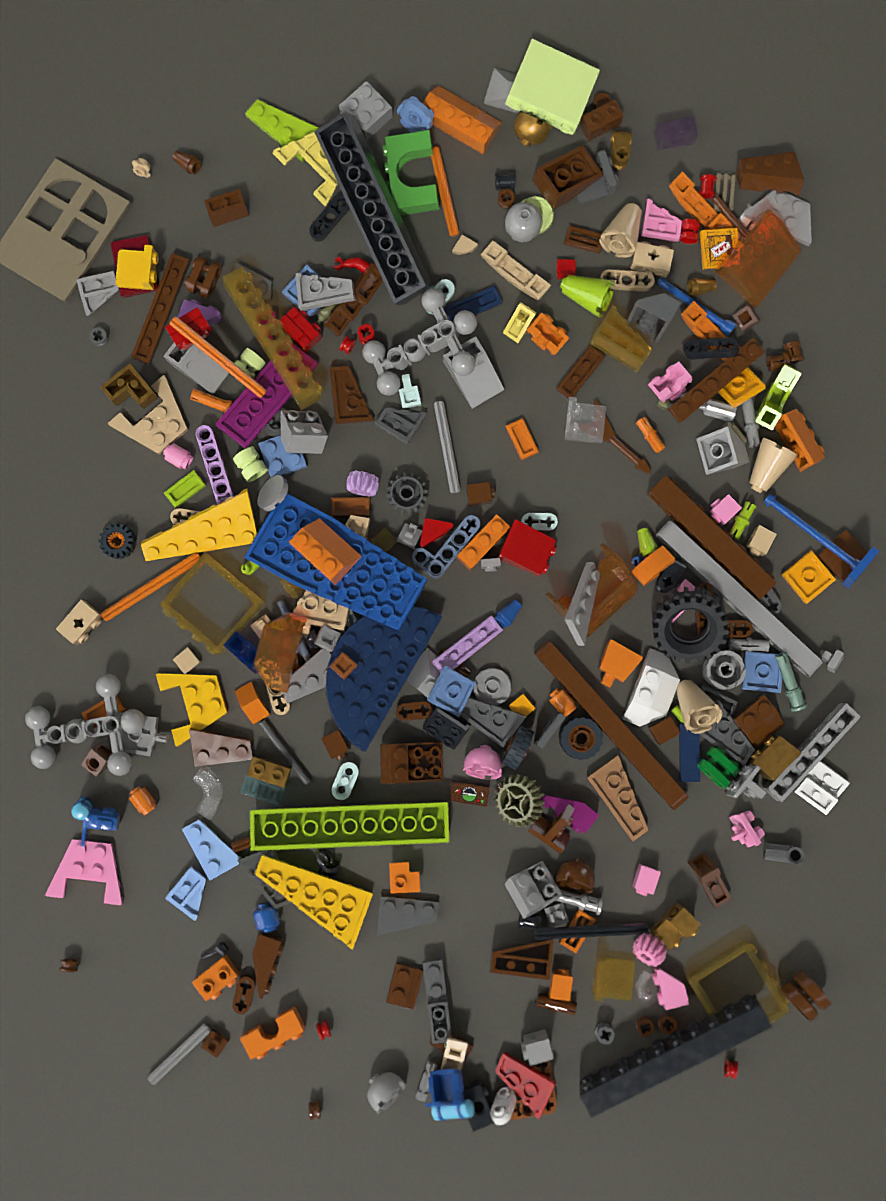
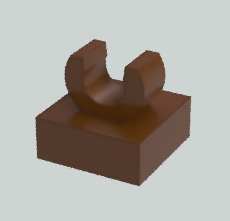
(215, 1043)

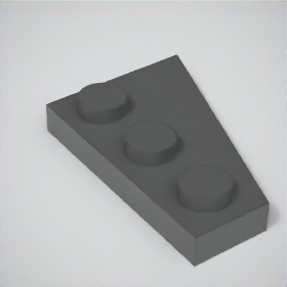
(492, 720)
(250, 865)

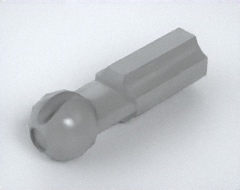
(718, 409)

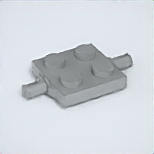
(143, 741)

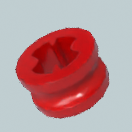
(347, 345)
(323, 1030)
(730, 1069)

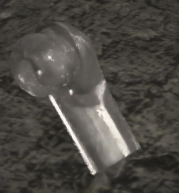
(642, 988)

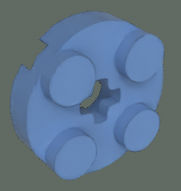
(412, 107)

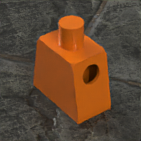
(617, 663)

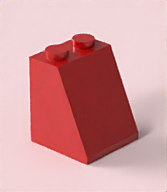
(528, 549)

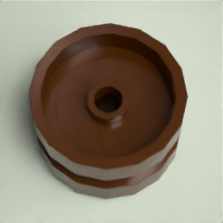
(807, 994)

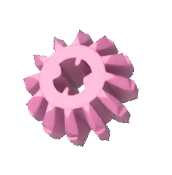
(649, 949)

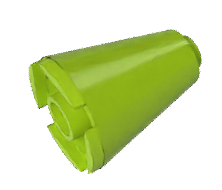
(589, 292)

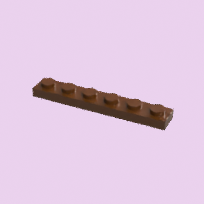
(160, 309)
(716, 381)

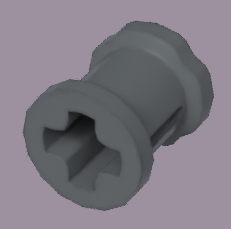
(610, 1033)

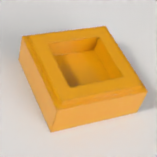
(522, 705)

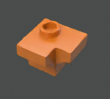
(402, 879)

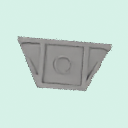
(789, 209)

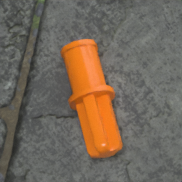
(650, 434)

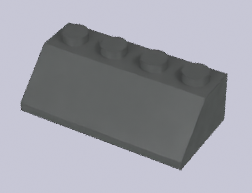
(652, 315)

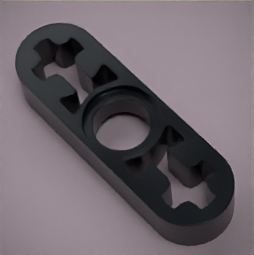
(331, 225)
(717, 353)

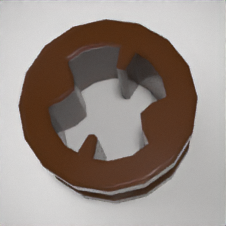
(508, 203)
(69, 965)
(662, 1019)
(646, 1033)
(314, 1110)

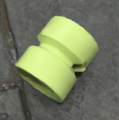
(252, 360)
(249, 462)

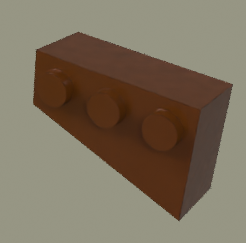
(771, 172)
(524, 961)

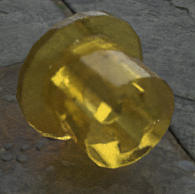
(291, 589)

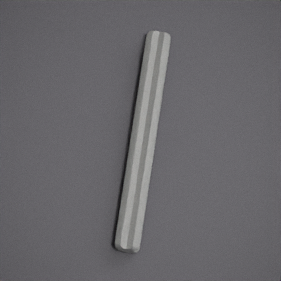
(447, 447)

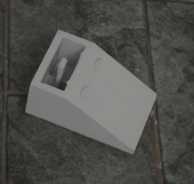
(197, 367)
(482, 382)

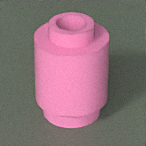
(178, 456)

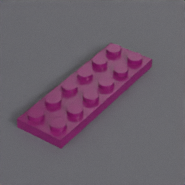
(250, 413)

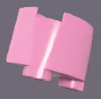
(672, 383)

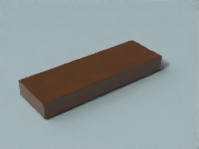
(580, 372)

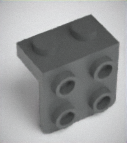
(605, 185)

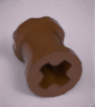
(794, 352)
(783, 358)

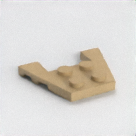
(160, 426)

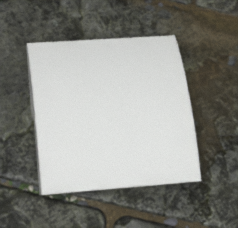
(822, 787)

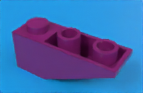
(582, 814)

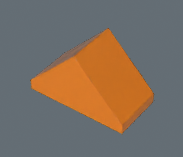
(251, 703)

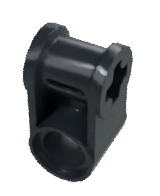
(671, 574)

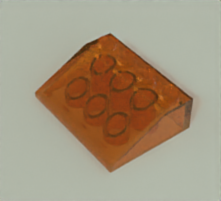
(759, 258)

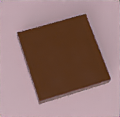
(836, 564)

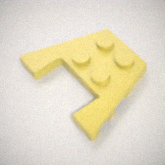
(312, 152)

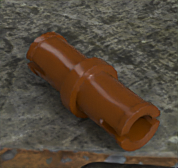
(556, 1005)

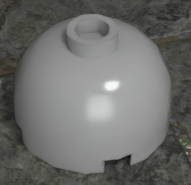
(523, 222)
(384, 1090)

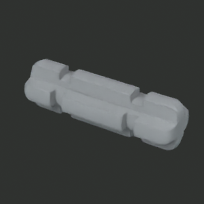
(424, 1084)

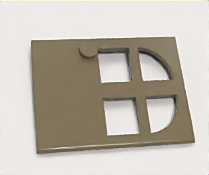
(44, 255)

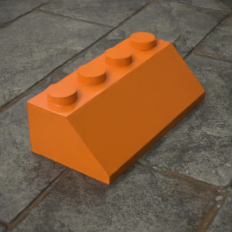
(461, 119)

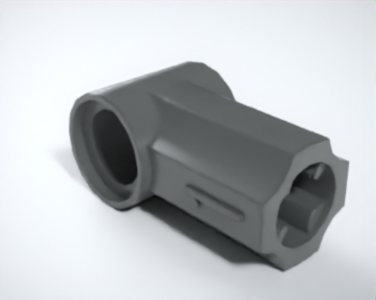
(781, 853)

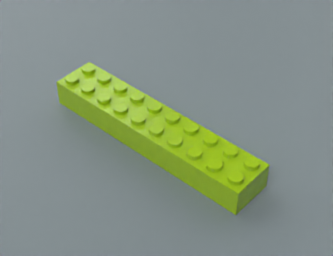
(349, 825)

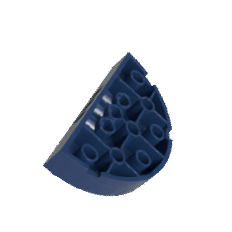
(383, 665)

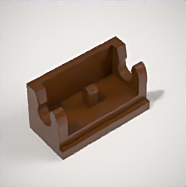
(226, 208)

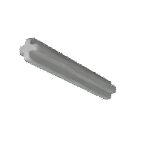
(179, 1054)

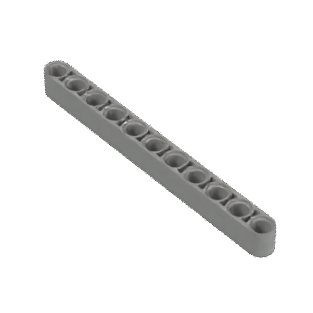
(738, 598)

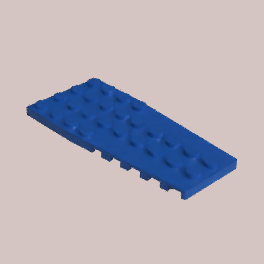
(373, 587)

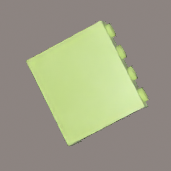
(552, 87)

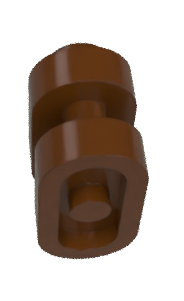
(199, 268)

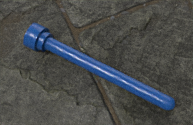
(726, 326)

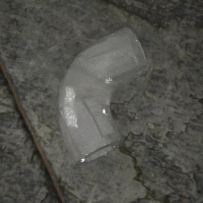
(212, 792)

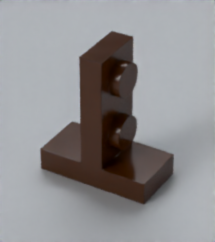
(552, 833)
(710, 879)

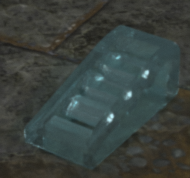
(277, 796)

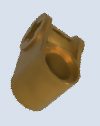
(620, 148)

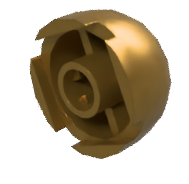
(530, 129)

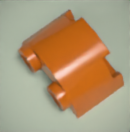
(546, 334)

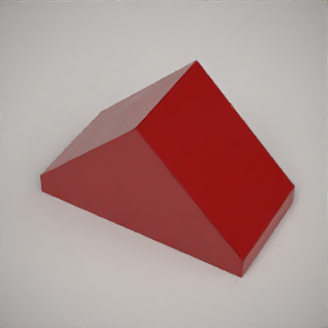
(433, 531)

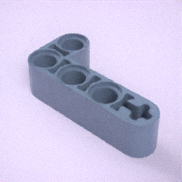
(450, 545)

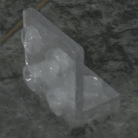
(585, 422)

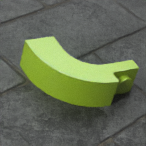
(776, 396)

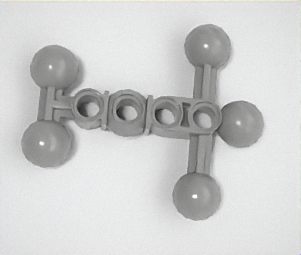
(462, 362)
(131, 722)

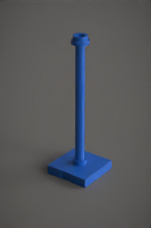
(856, 565)

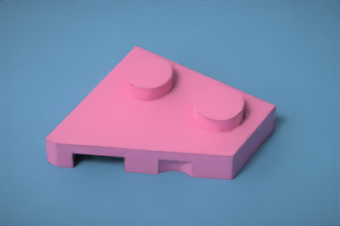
(660, 223)

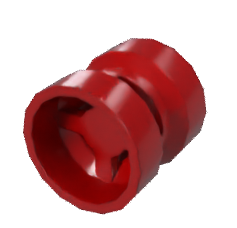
(689, 231)

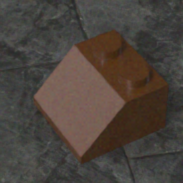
(758, 720)

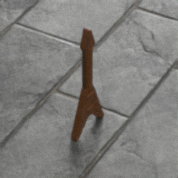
(610, 437)

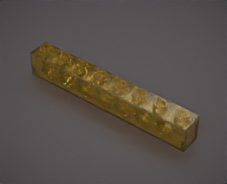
(303, 396)

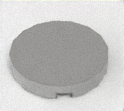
(272, 493)
(492, 686)

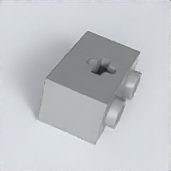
(536, 1047)

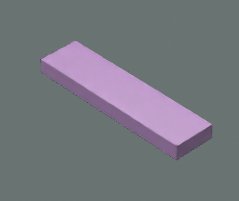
(468, 644)

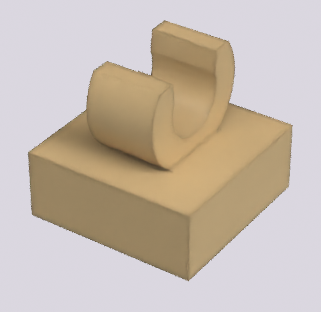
(259, 624)

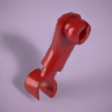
(357, 263)

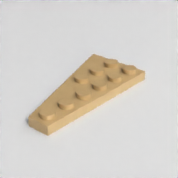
(320, 610)

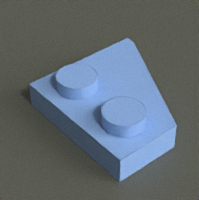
(188, 892)

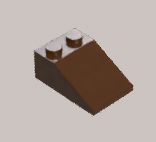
(566, 176)

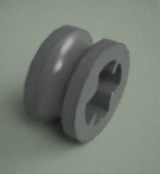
(98, 330)

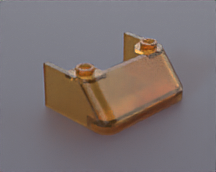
(613, 591)

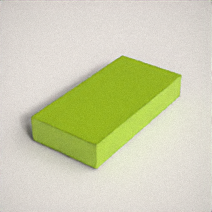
(185, 489)

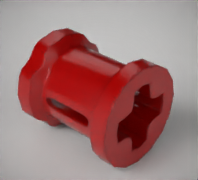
(707, 186)
(363, 329)

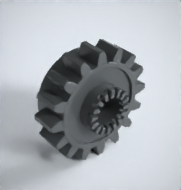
(401, 485)

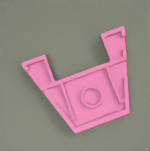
(92, 862)

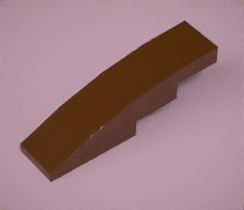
(364, 290)

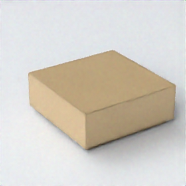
(186, 660)

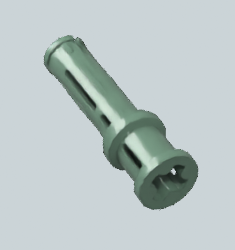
(792, 690)

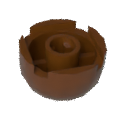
(576, 875)

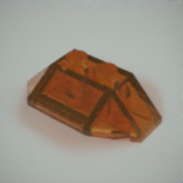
(279, 650)

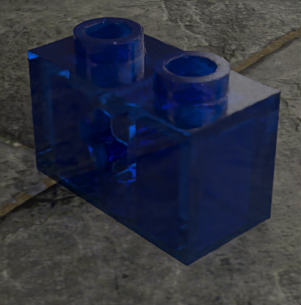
(242, 650)

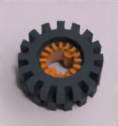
(110, 548)

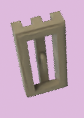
(725, 178)

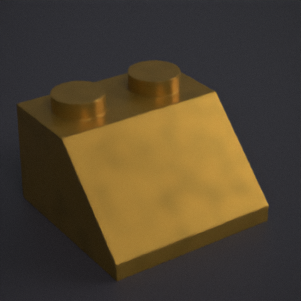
(774, 757)

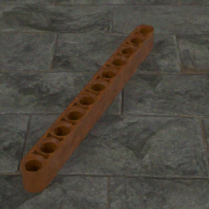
(611, 725)

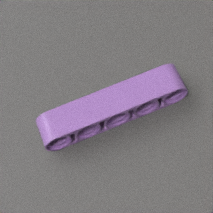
(213, 462)

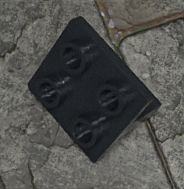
(446, 727)

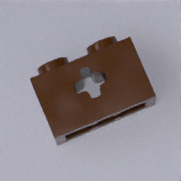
(601, 120)

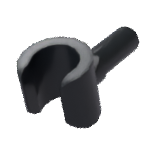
(221, 949)

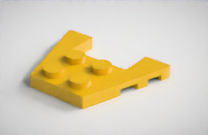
(202, 700)

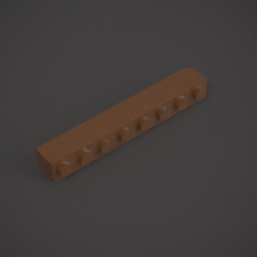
(711, 537)

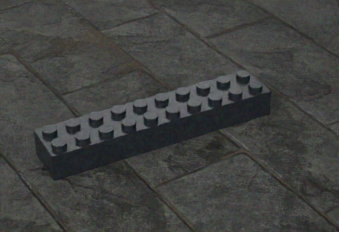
(373, 208)
(673, 1055)

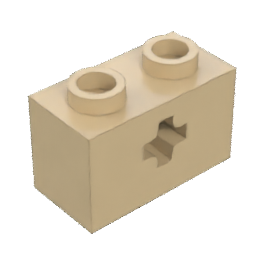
(661, 260)
(70, 625)

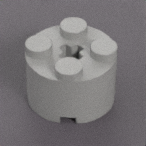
(733, 665)

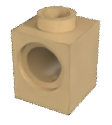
(760, 541)

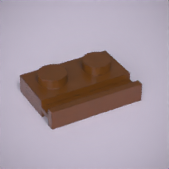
(404, 986)

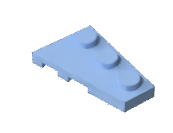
(210, 850)

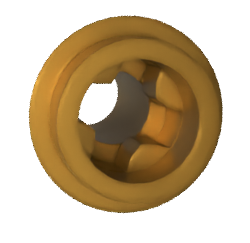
(700, 286)

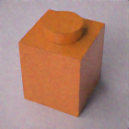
(560, 984)

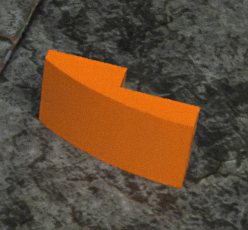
(653, 565)

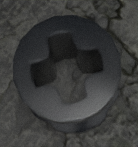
(504, 181)
(530, 922)

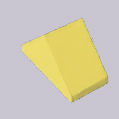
(520, 322)

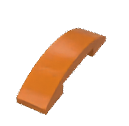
(695, 204)
(701, 326)

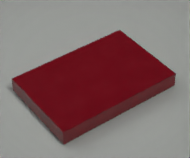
(135, 244)

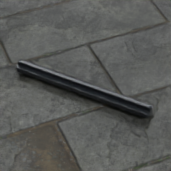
(591, 931)

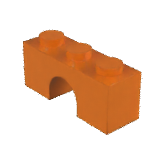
(483, 542)
(258, 1042)

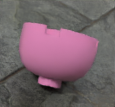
(483, 762)

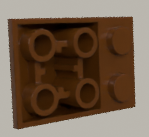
(411, 762)

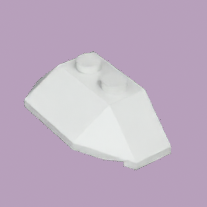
(652, 690)

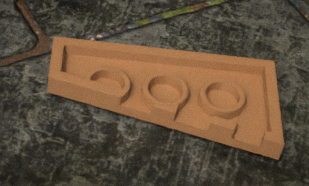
(615, 791)

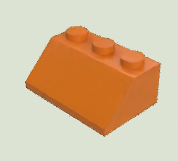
(799, 439)
(325, 550)

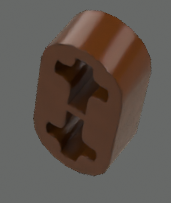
(413, 716)
(248, 995)

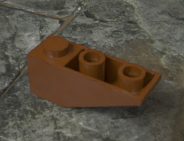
(264, 958)

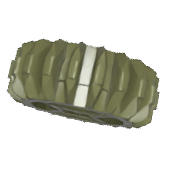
(529, 806)

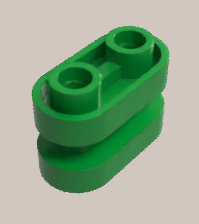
(718, 757)

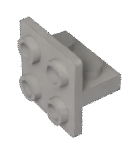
(745, 784)

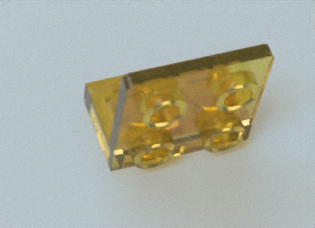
(613, 979)

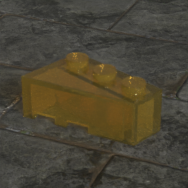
(621, 341)

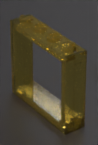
(185, 624)
(723, 958)

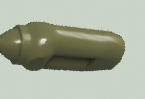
(324, 313)

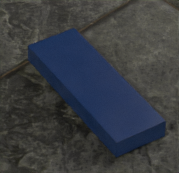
(476, 303)
(688, 755)

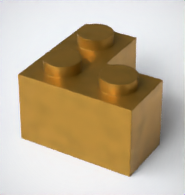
(126, 384)
(674, 925)

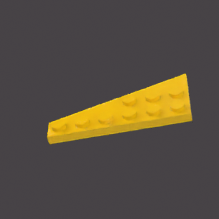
(211, 529)
(324, 899)

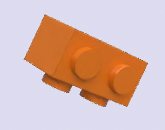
(216, 978)

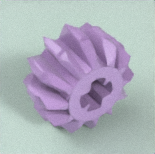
(362, 483)

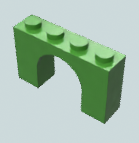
(399, 151)

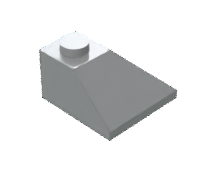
(499, 89)
(722, 451)
(424, 673)

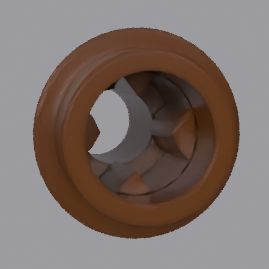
(188, 162)

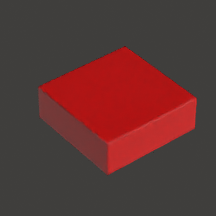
(565, 267)

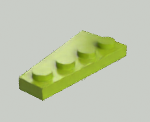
(278, 124)

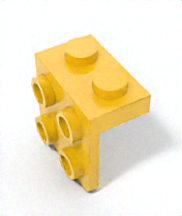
(137, 268)

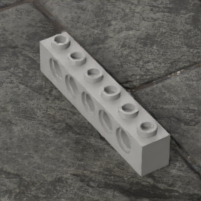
(813, 751)

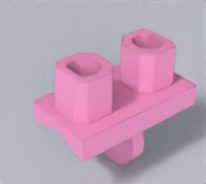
(744, 830)

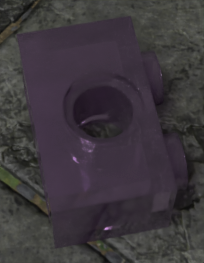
(675, 133)

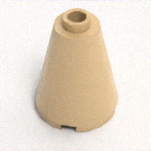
(623, 231)
(770, 464)
(697, 707)

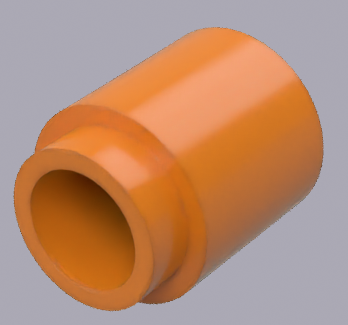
(562, 701)
(142, 800)

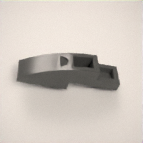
(437, 1000)

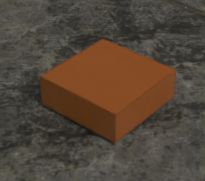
(343, 665)

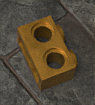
(269, 771)

